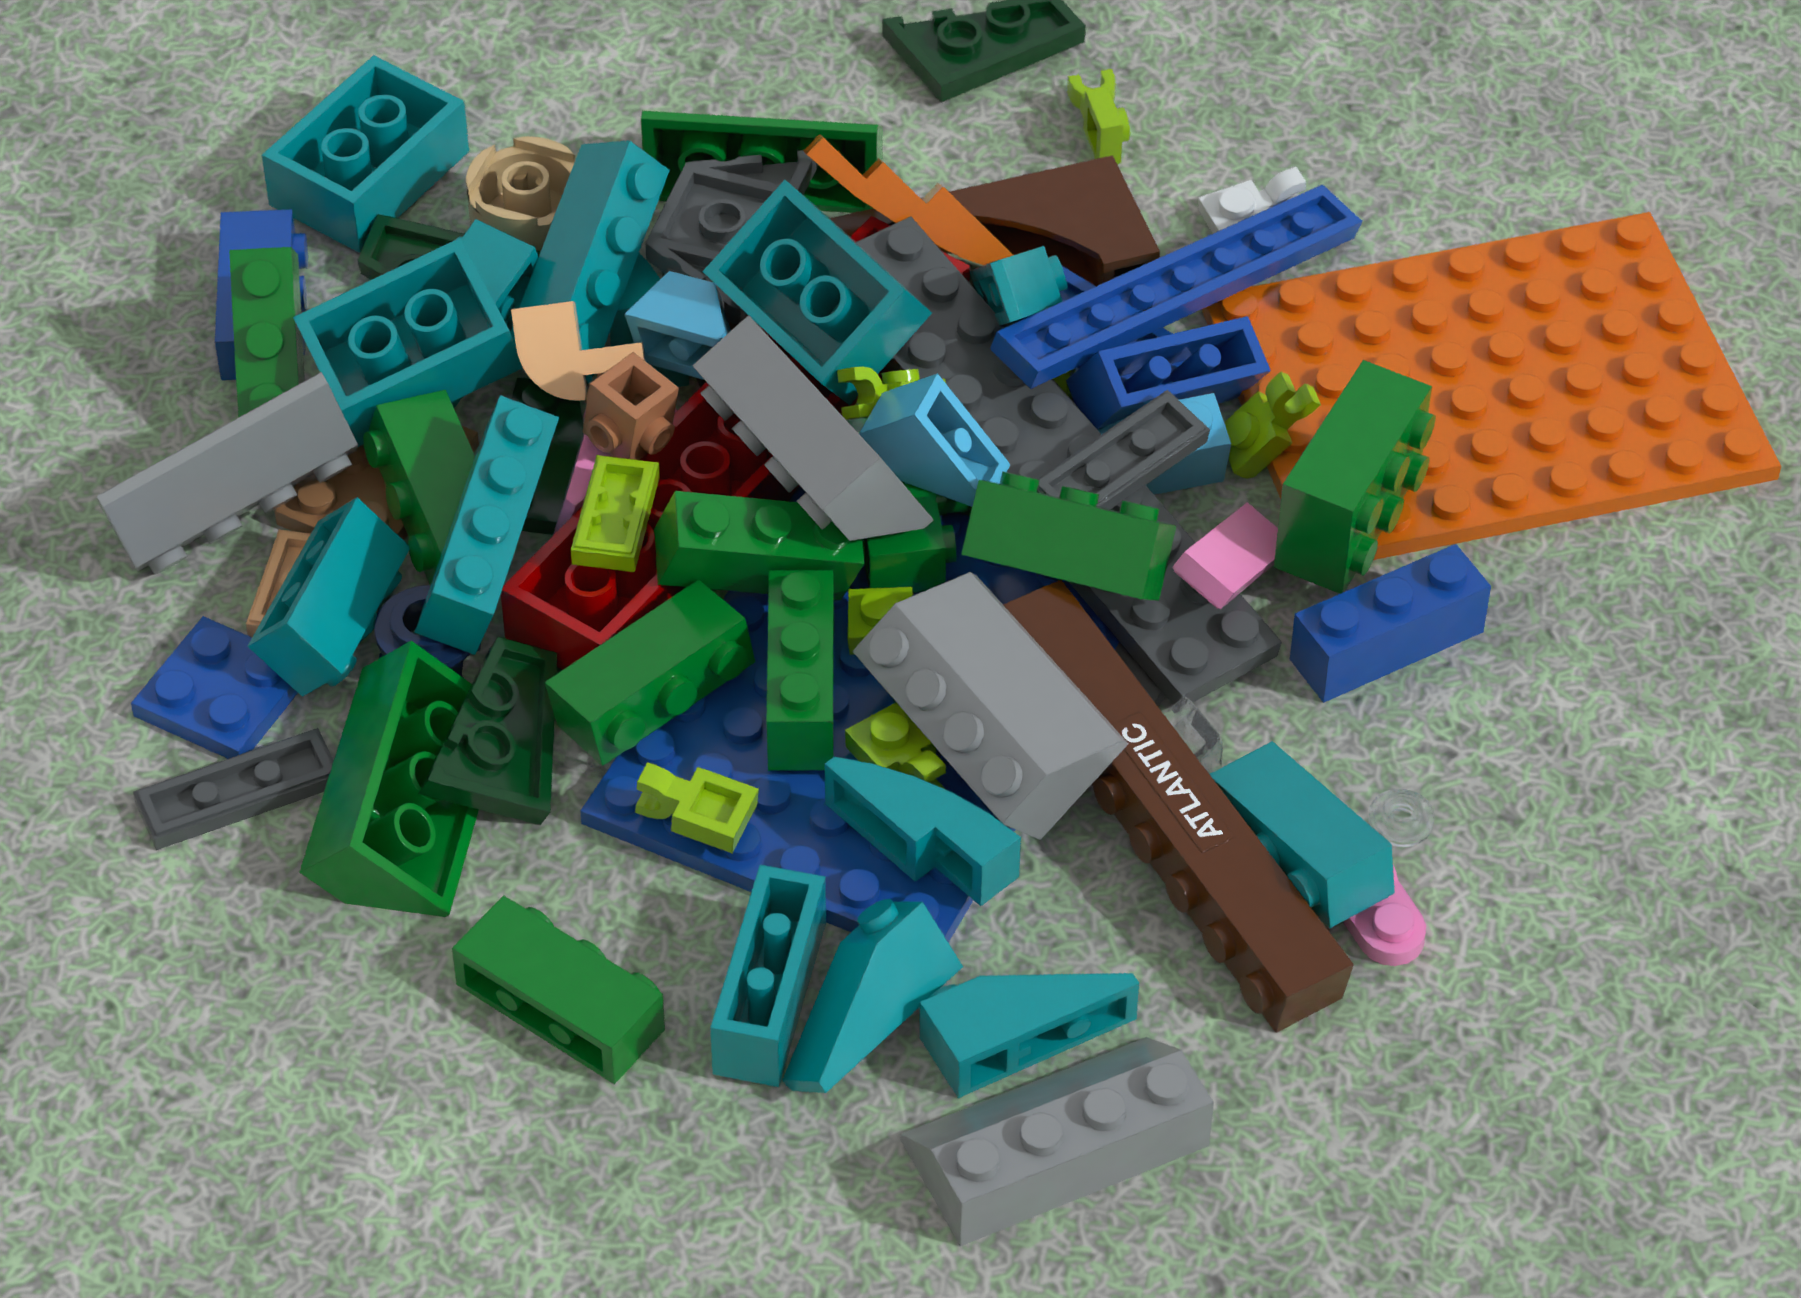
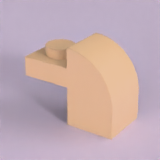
(552, 350)

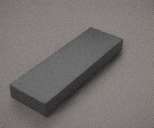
(1130, 452)
(235, 789)

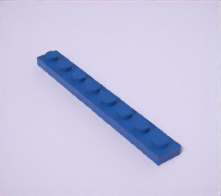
(1174, 286)

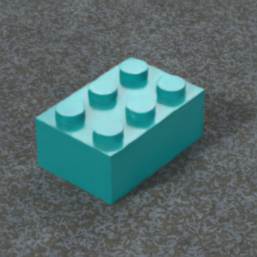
(366, 152)
(816, 290)
(410, 336)

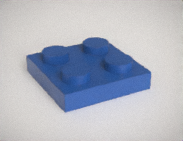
(214, 692)

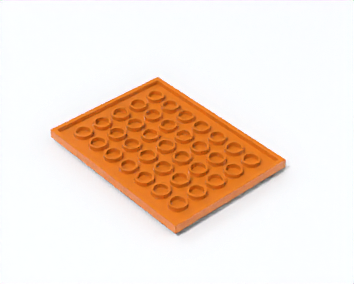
(1556, 368)

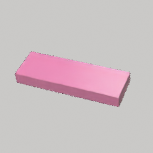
(1229, 556)

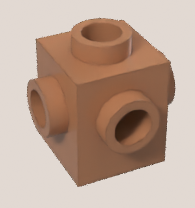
(630, 409)

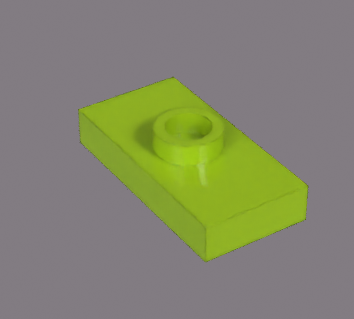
(615, 513)

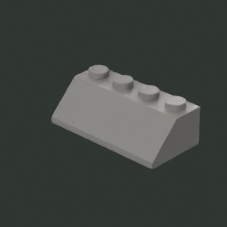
(806, 437)
(228, 474)
(991, 702)
(1061, 1137)

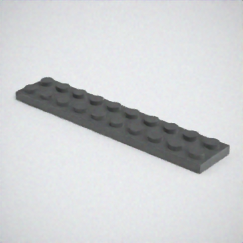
(1177, 640)

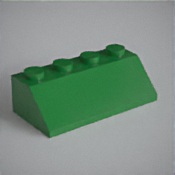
(698, 137)
(373, 830)

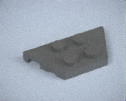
(711, 206)

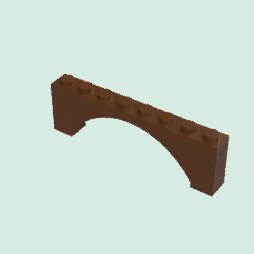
(1071, 210)

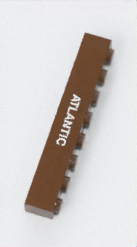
(1192, 830)

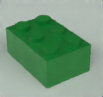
(1354, 477)

